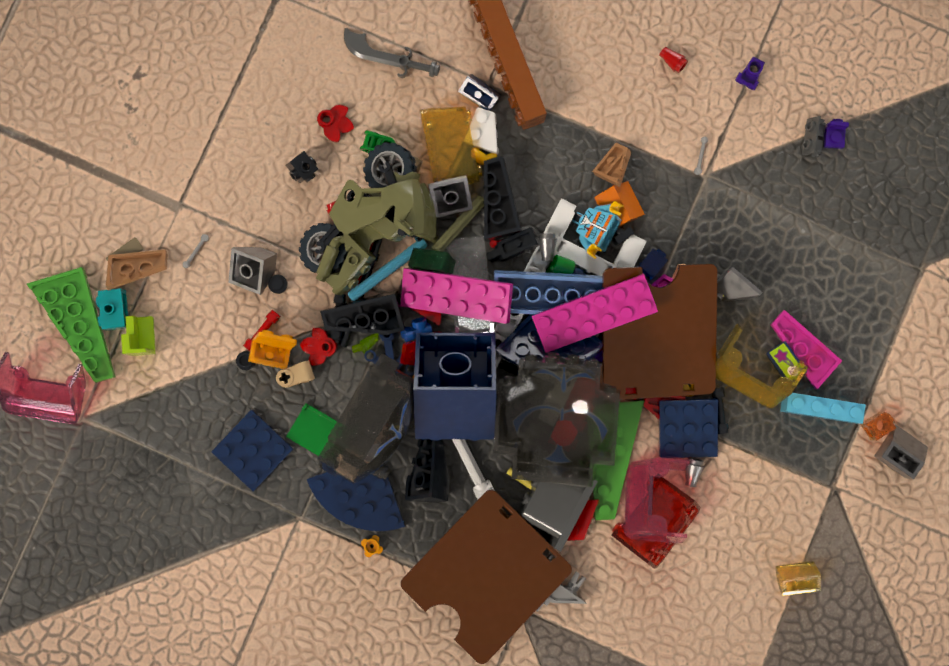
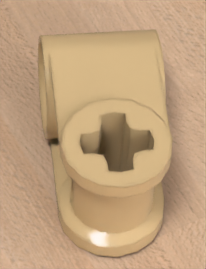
(298, 373)

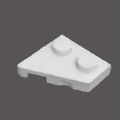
(484, 130)

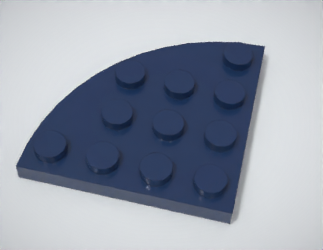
(527, 341)
(363, 505)

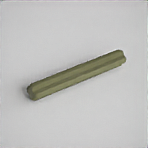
(460, 223)

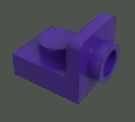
(835, 134)

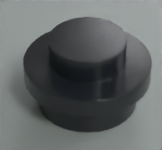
(278, 284)
(242, 361)

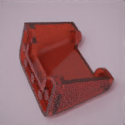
(675, 508)

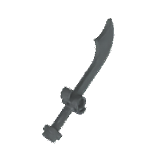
(358, 46)

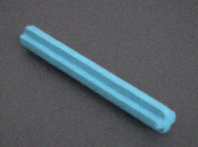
(385, 271)

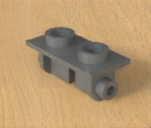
(813, 129)

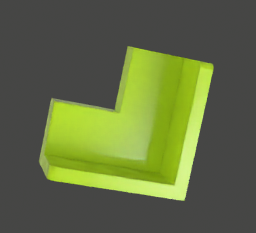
(139, 336)

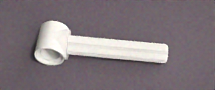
(481, 485)

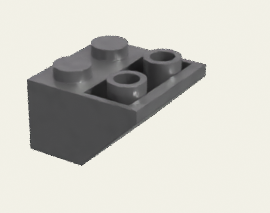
(902, 453)

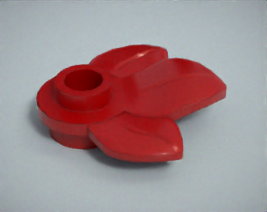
(338, 122)
(316, 346)

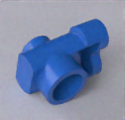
(419, 325)

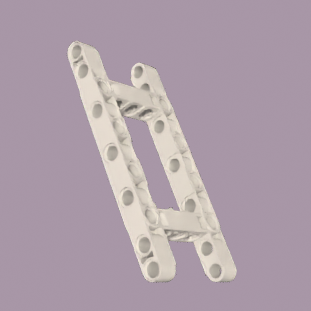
(558, 224)

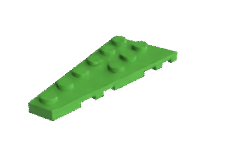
(74, 314)
(611, 477)

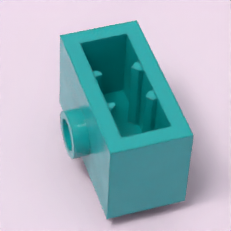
(112, 308)

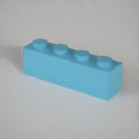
(824, 408)

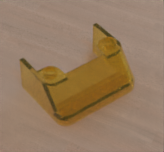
(728, 372)

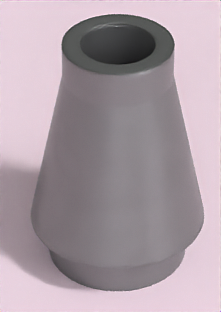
(547, 246)
(693, 471)

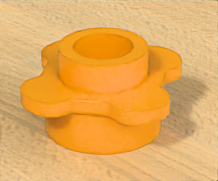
(371, 551)

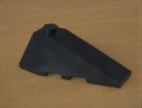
(371, 314)
(429, 475)

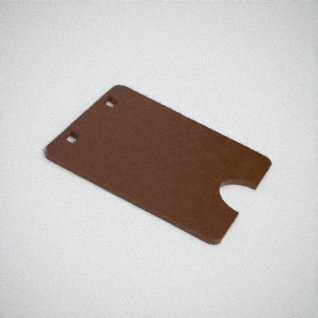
(669, 345)
(487, 573)

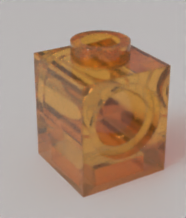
(871, 429)

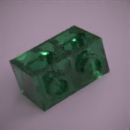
(432, 261)

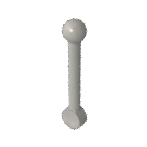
(697, 171)
(204, 238)

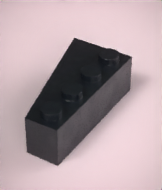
(500, 209)

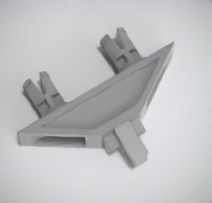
(565, 593)

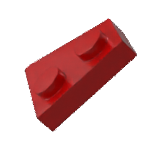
(581, 527)

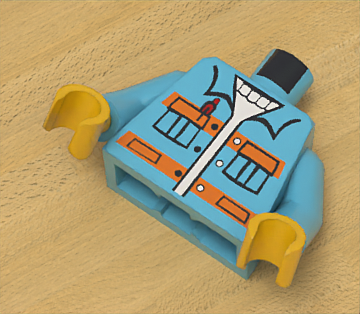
(598, 227)

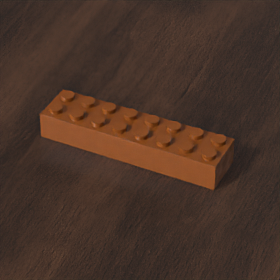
(509, 62)

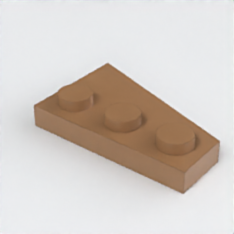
(134, 266)

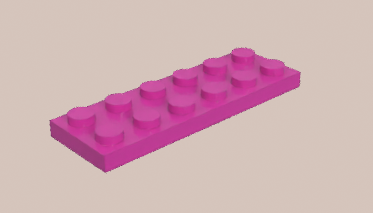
(457, 295)
(594, 313)

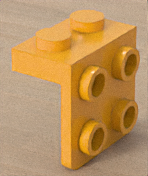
(271, 349)

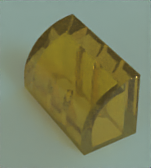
(798, 578)

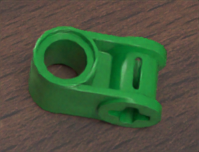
(373, 139)
(561, 265)

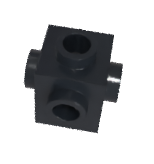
(302, 167)

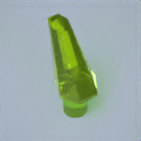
(366, 343)

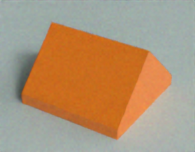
(624, 196)

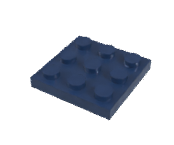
(688, 428)
(252, 450)

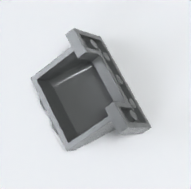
(555, 509)

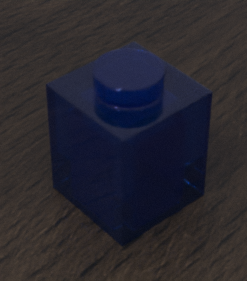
(653, 263)

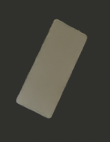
(130, 247)

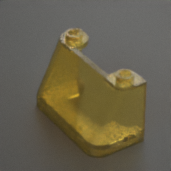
(450, 143)

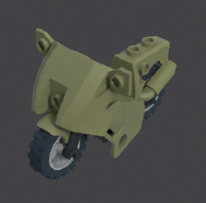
(399, 212)

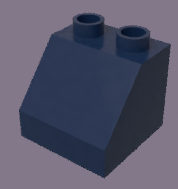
(455, 386)

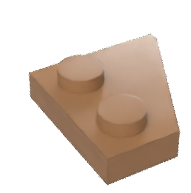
(613, 164)

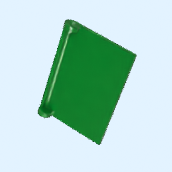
(311, 429)

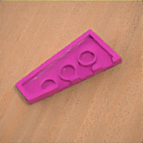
(806, 347)

